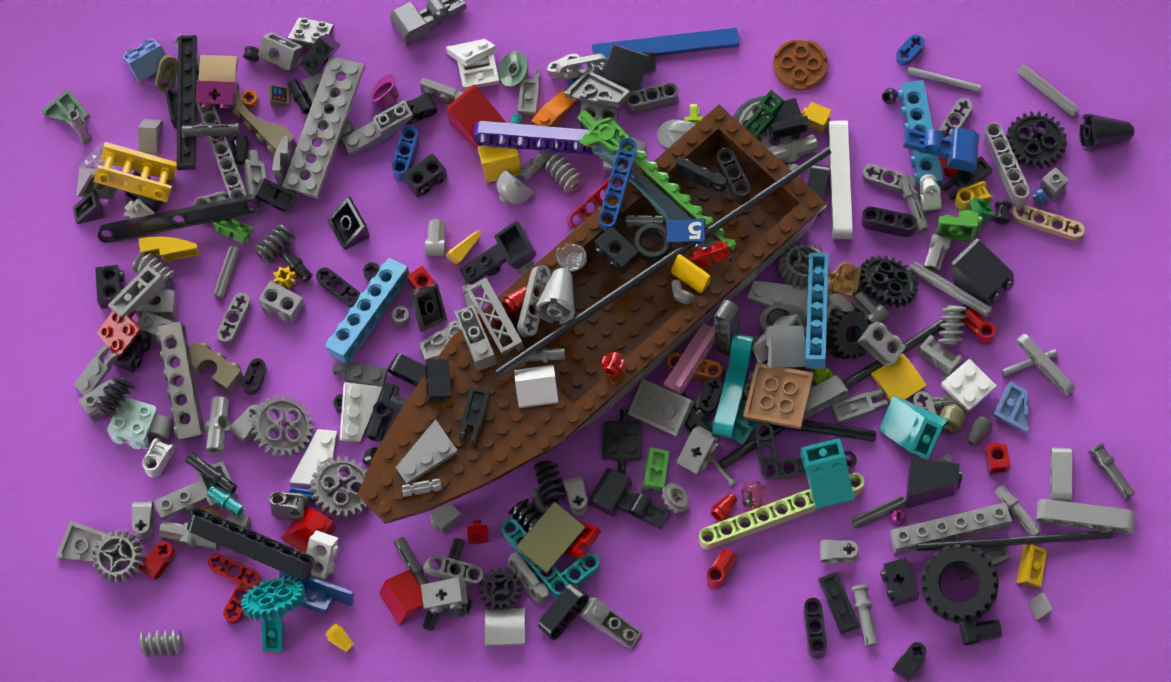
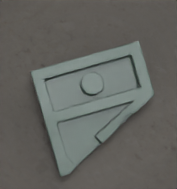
(59, 108)

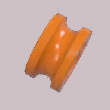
(246, 94)

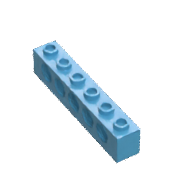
(916, 92)
(817, 310)
(368, 319)

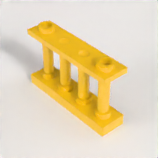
(138, 161)

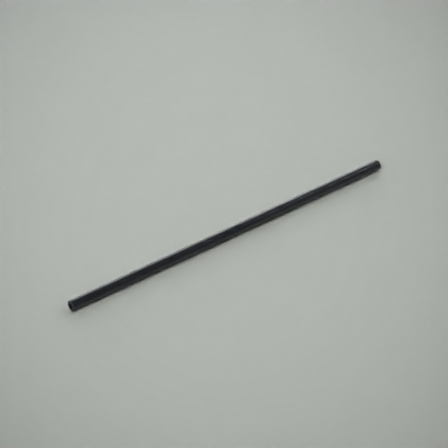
(849, 382)

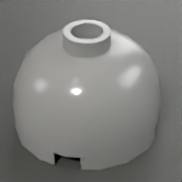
(512, 189)

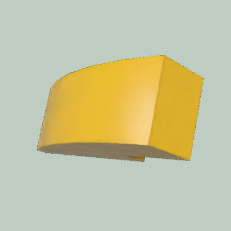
(168, 248)

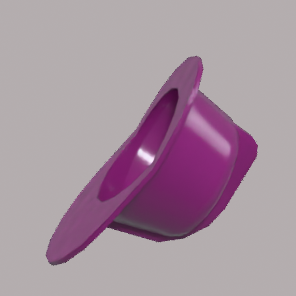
(385, 92)

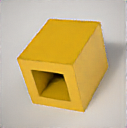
(817, 116)

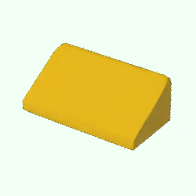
(690, 274)
(1031, 566)

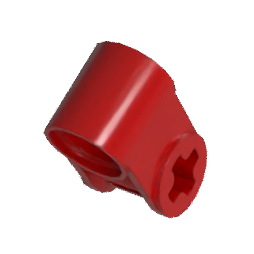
(157, 562)

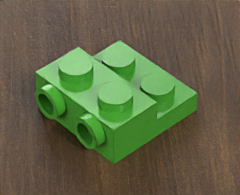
(961, 228)

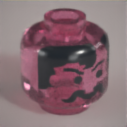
(754, 495)

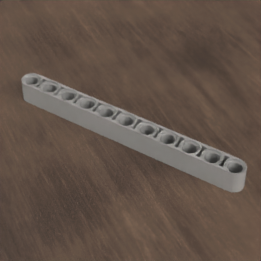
(219, 145)

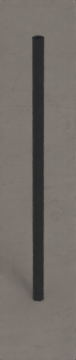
(1017, 540)

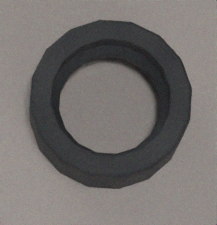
(651, 229)

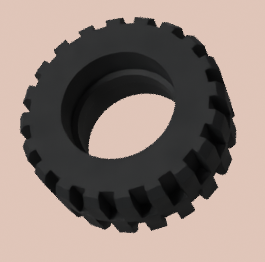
(968, 557)

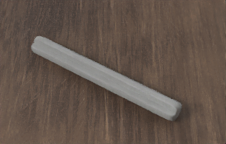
(950, 289)

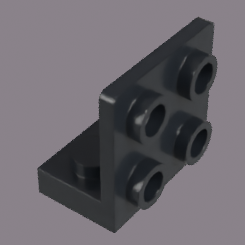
(788, 121)

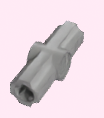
(792, 149)
(217, 425)
(179, 533)

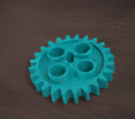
(273, 598)

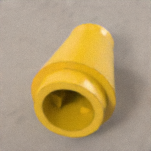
(339, 637)

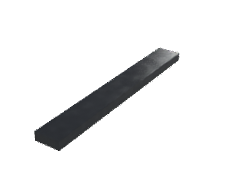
(186, 100)

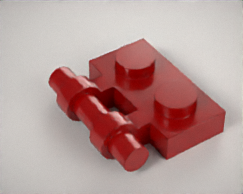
(586, 538)

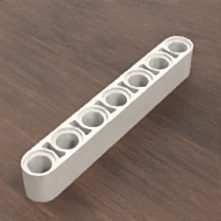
(840, 180)

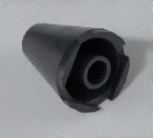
(1103, 131)

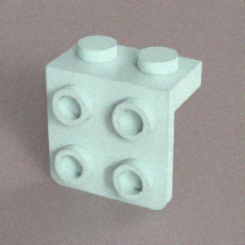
(132, 423)

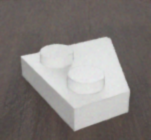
(471, 51)

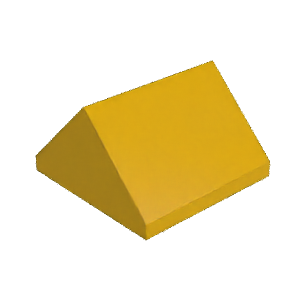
(497, 160)

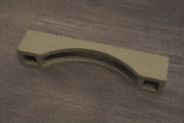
(265, 132)

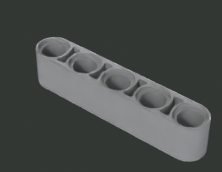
(1006, 173)
(1085, 516)

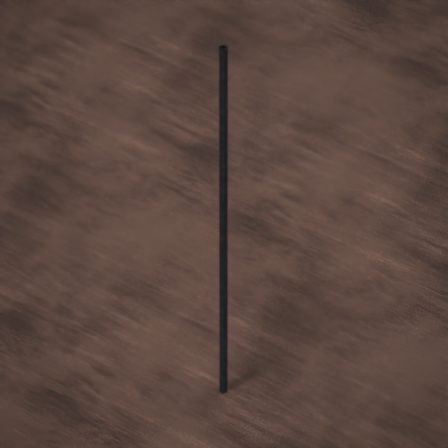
(661, 263)

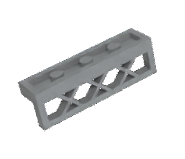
(501, 316)

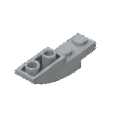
(380, 129)

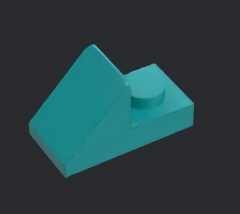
(273, 634)

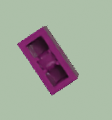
(227, 92)

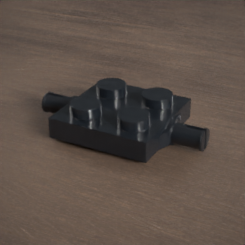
(622, 440)

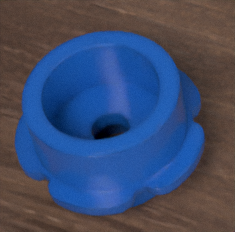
(1039, 196)

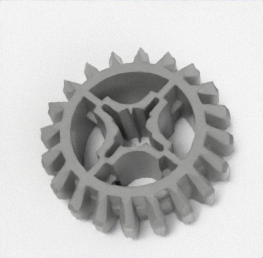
(799, 271)
(116, 564)

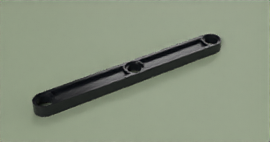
(192, 216)

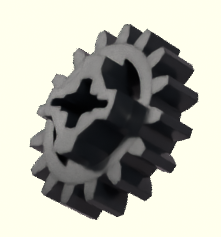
(505, 580)

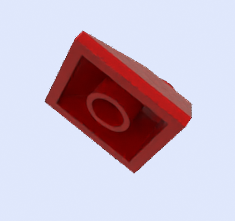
(302, 529)

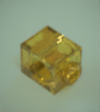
(842, 284)

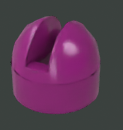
(893, 518)

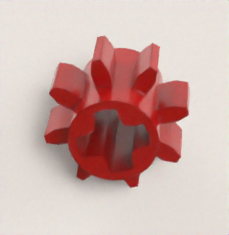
(613, 364)

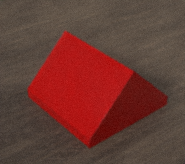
(402, 596)

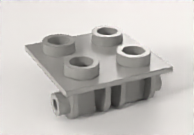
(308, 31)

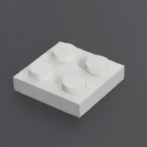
(968, 385)

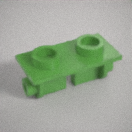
(240, 230)

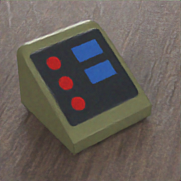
(278, 96)

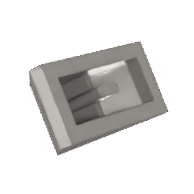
(149, 136)

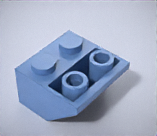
(144, 59)

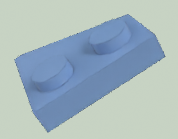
(1013, 407)

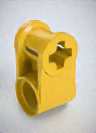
(977, 190)

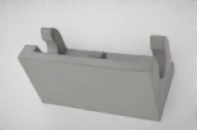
(939, 356)

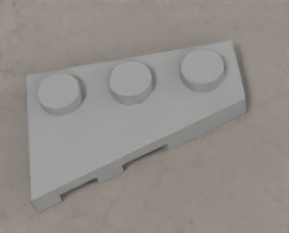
(427, 453)

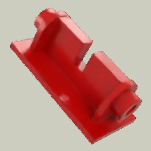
(717, 251)

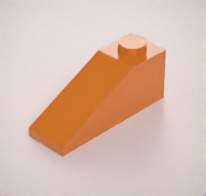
(554, 111)

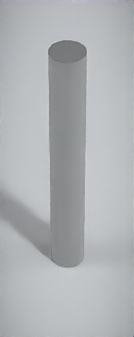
(1025, 364)

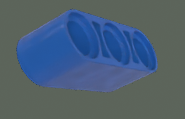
(405, 145)

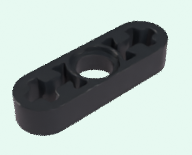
(337, 280)

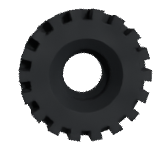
(837, 330)

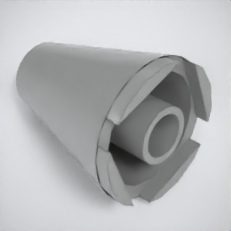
(557, 298)

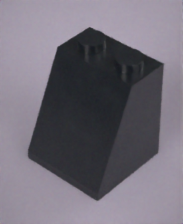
(982, 273)
(931, 481)

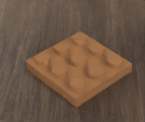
(778, 396)

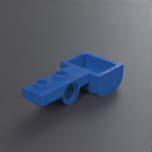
(959, 148)

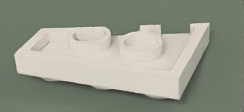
(357, 409)
(320, 449)

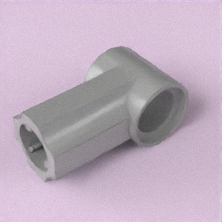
(435, 244)
(937, 250)

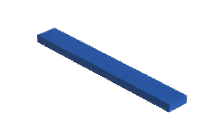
(676, 43)

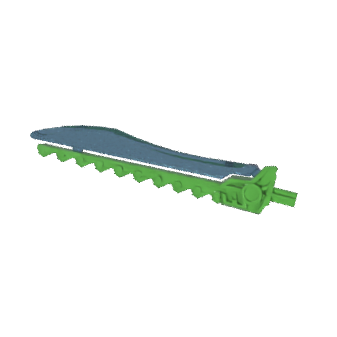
(604, 141)

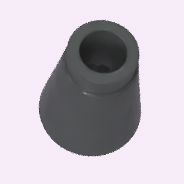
(979, 430)

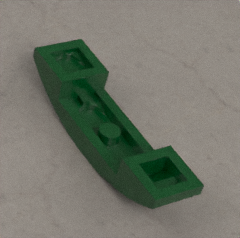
(765, 115)

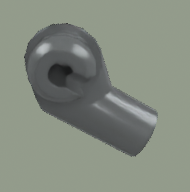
(681, 295)

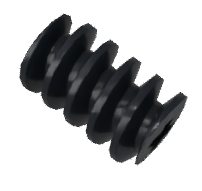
(114, 395)
(548, 481)
(524, 514)

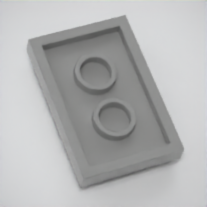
(660, 407)

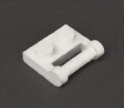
(479, 76)

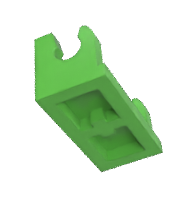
(655, 469)

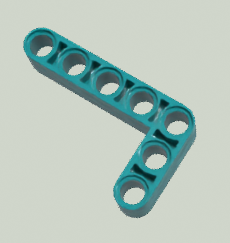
(733, 386)
(556, 578)

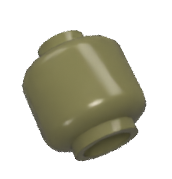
(955, 418)

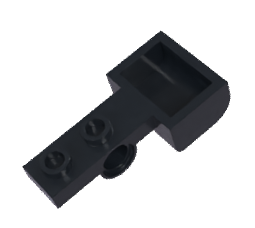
(511, 246)
(614, 494)

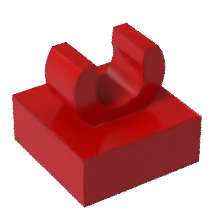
(477, 533)

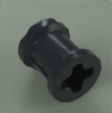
(1002, 212)

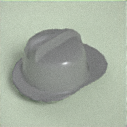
(672, 130)
(775, 311)

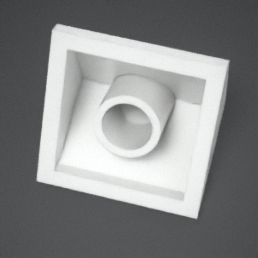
(536, 386)

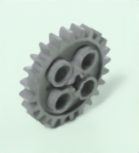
(299, 428)
(331, 474)

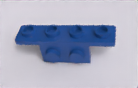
(322, 593)

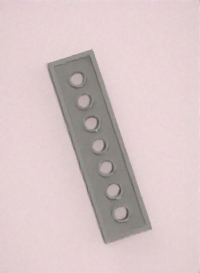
(330, 136)

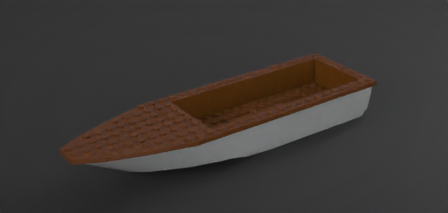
(639, 325)

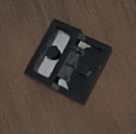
(625, 67)

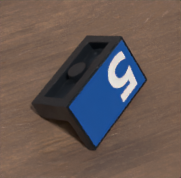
(685, 230)

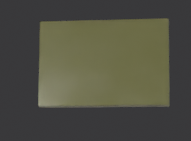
(550, 537)

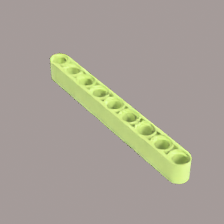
(770, 511)

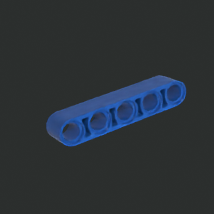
(618, 176)

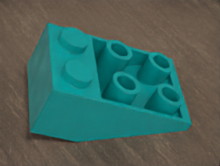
(912, 427)
(827, 473)

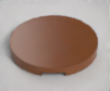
(800, 64)

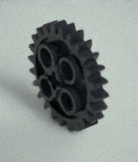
(1051, 134)
(888, 281)

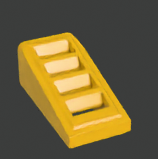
(460, 251)

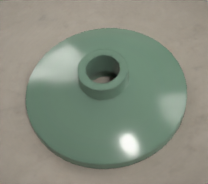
(513, 68)

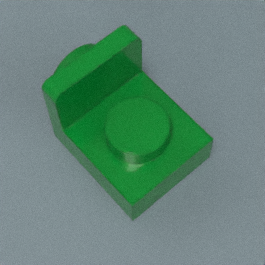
(983, 209)

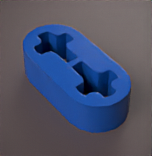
(907, 47)

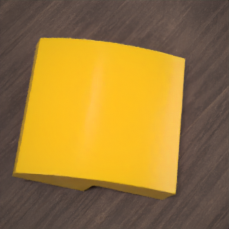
(899, 379)

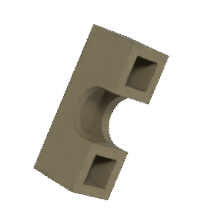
(227, 374)

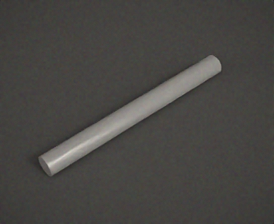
(944, 79)

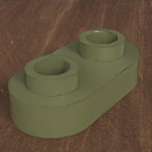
(166, 72)

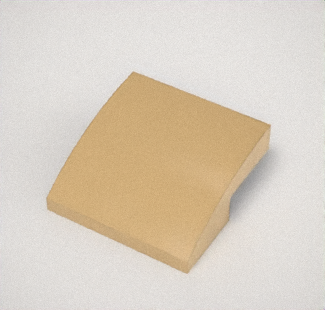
(218, 69)

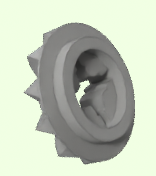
(678, 494)

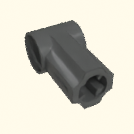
(872, 310)

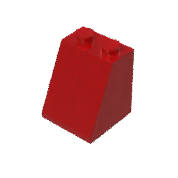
(470, 109)

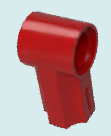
(977, 325)
(721, 567)

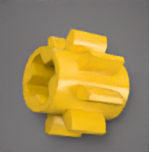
(284, 272)

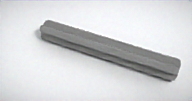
(1048, 90)

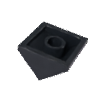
(348, 224)
(428, 306)

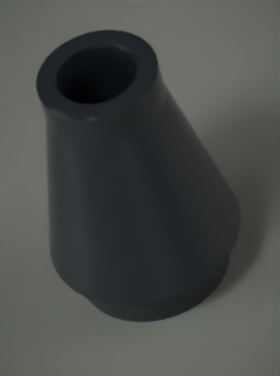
(240, 148)

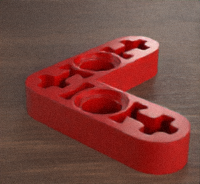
(243, 585)

